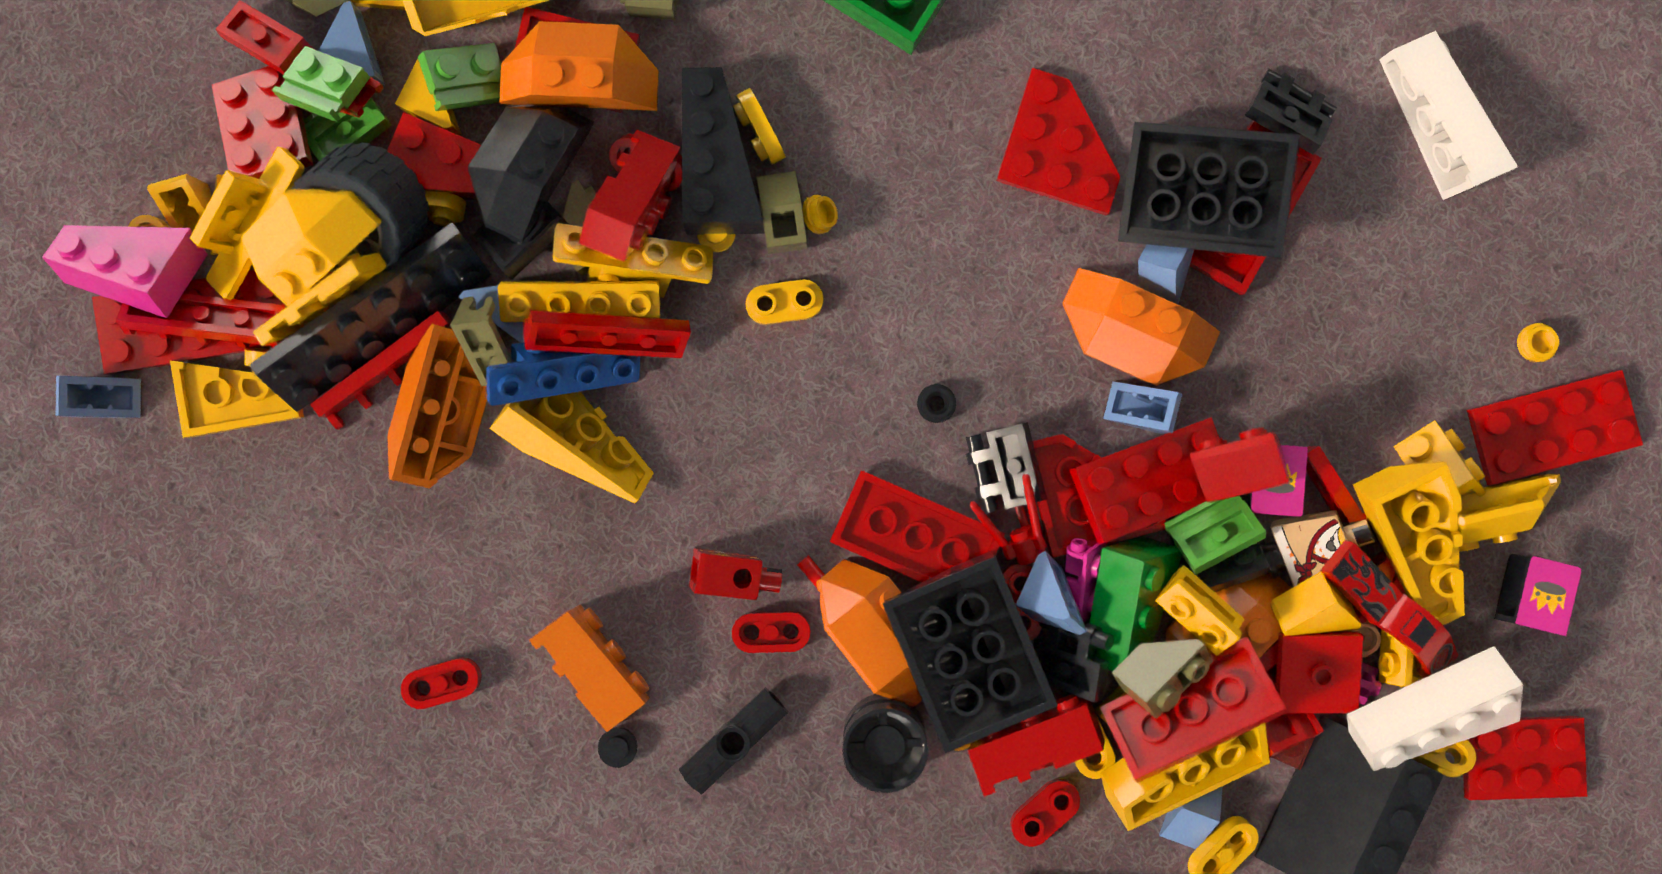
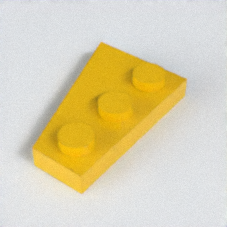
(352, 274)
(224, 400)

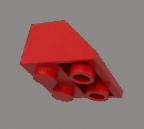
(1240, 466)

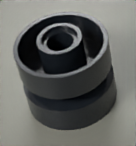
(884, 744)

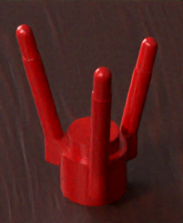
(1026, 540)

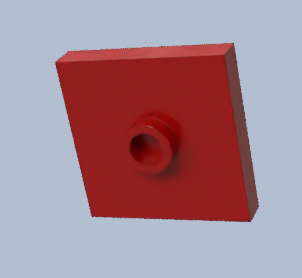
(1320, 672)

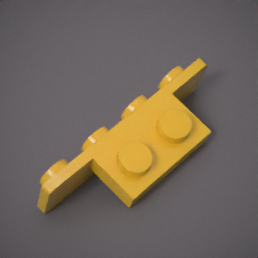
(233, 210)
(656, 261)
(583, 297)

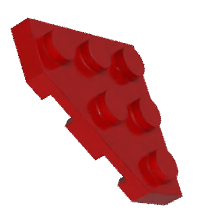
(1058, 148)
(1063, 510)

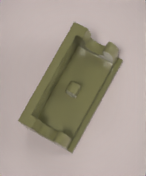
(479, 336)

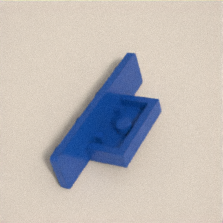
(554, 373)

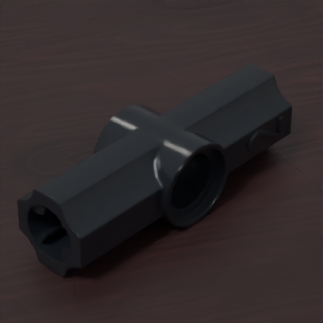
(716, 758)

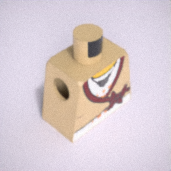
(1312, 539)

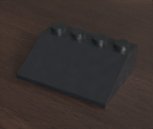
(1209, 189)
(969, 652)
(1344, 814)

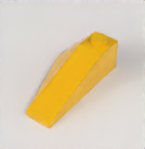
(575, 439)
(1418, 528)

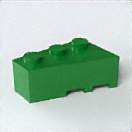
(1126, 592)

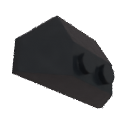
(524, 164)

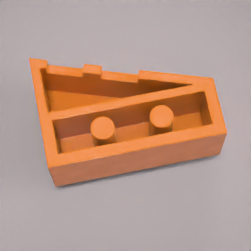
(593, 666)

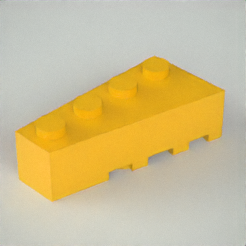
(1184, 782)

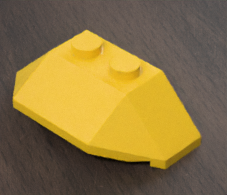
(305, 238)
(1504, 509)

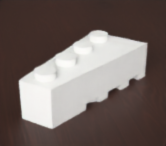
(1445, 116)
(1438, 711)

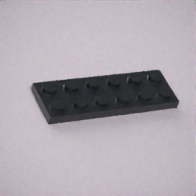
(371, 318)

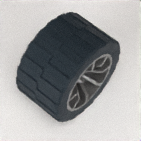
(384, 187)

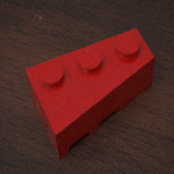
(435, 156)
(633, 201)
(1042, 741)

